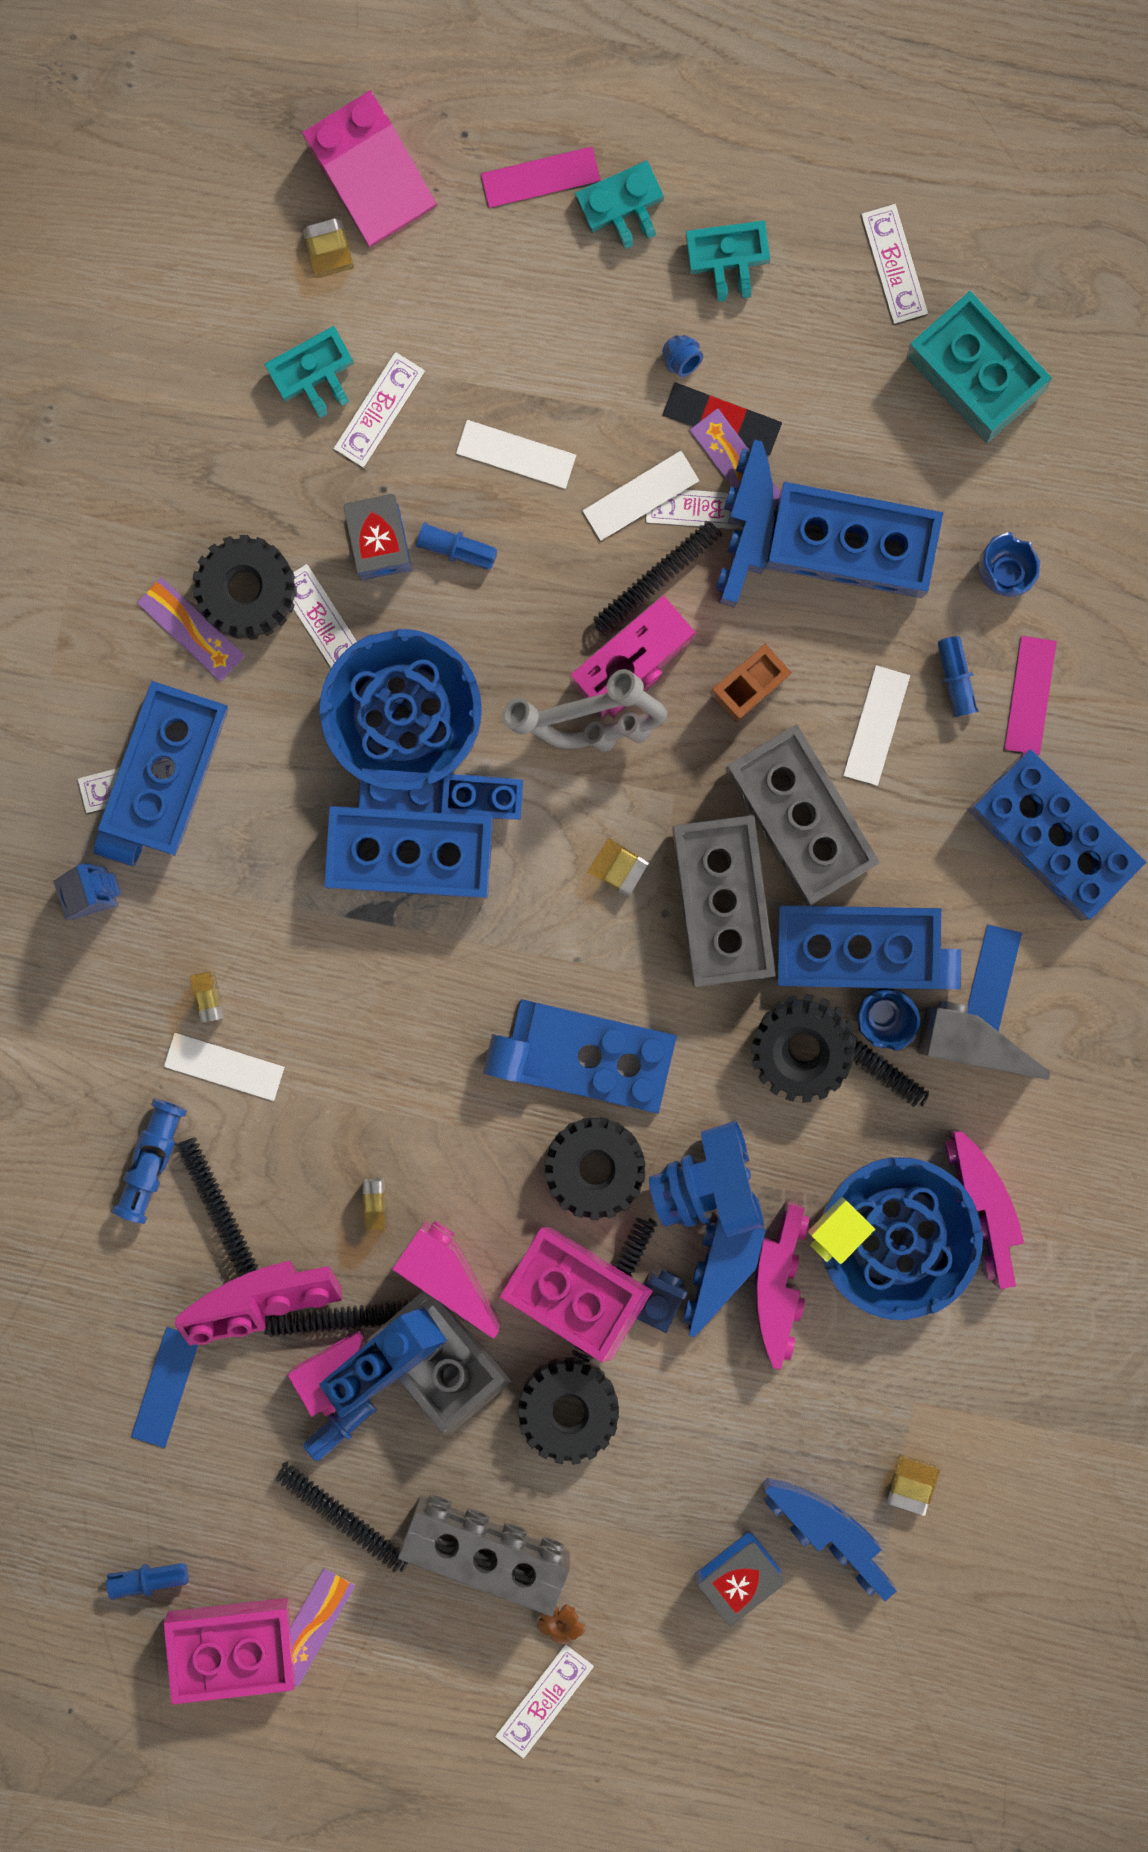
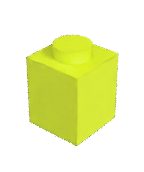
(839, 1232)

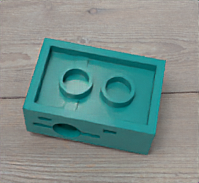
(978, 366)

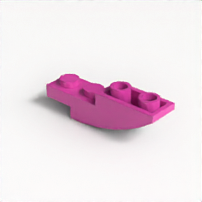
(998, 1215)
(775, 1300)
(245, 1302)

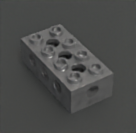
(829, 820)
(743, 881)
(493, 1573)

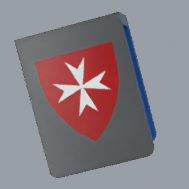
(377, 537)
(739, 1578)

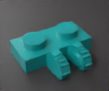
(621, 197)
(728, 248)
(309, 365)

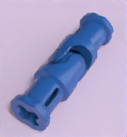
(147, 1163)

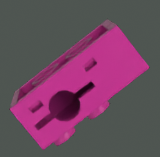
(640, 648)
(576, 1294)
(229, 1651)

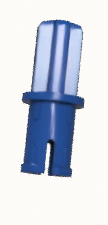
(456, 546)
(957, 676)
(336, 1431)
(146, 1580)

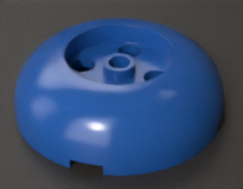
(360, 685)
(941, 1262)

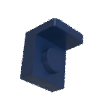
(663, 1301)

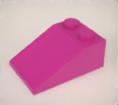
(369, 168)
(442, 1271)

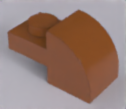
(750, 683)

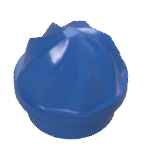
(682, 355)

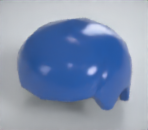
(1009, 565)
(888, 1019)

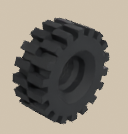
(248, 618)
(798, 1076)
(601, 1137)
(562, 1380)

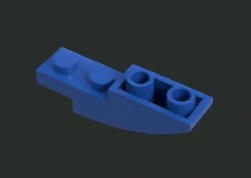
(753, 510)
(451, 795)
(822, 1522)

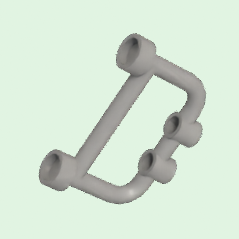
(622, 690)

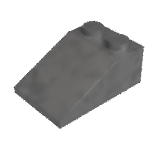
(970, 1040)
(456, 1376)

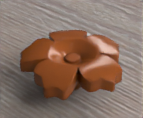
(562, 1625)

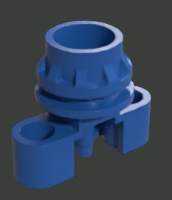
(719, 1183)

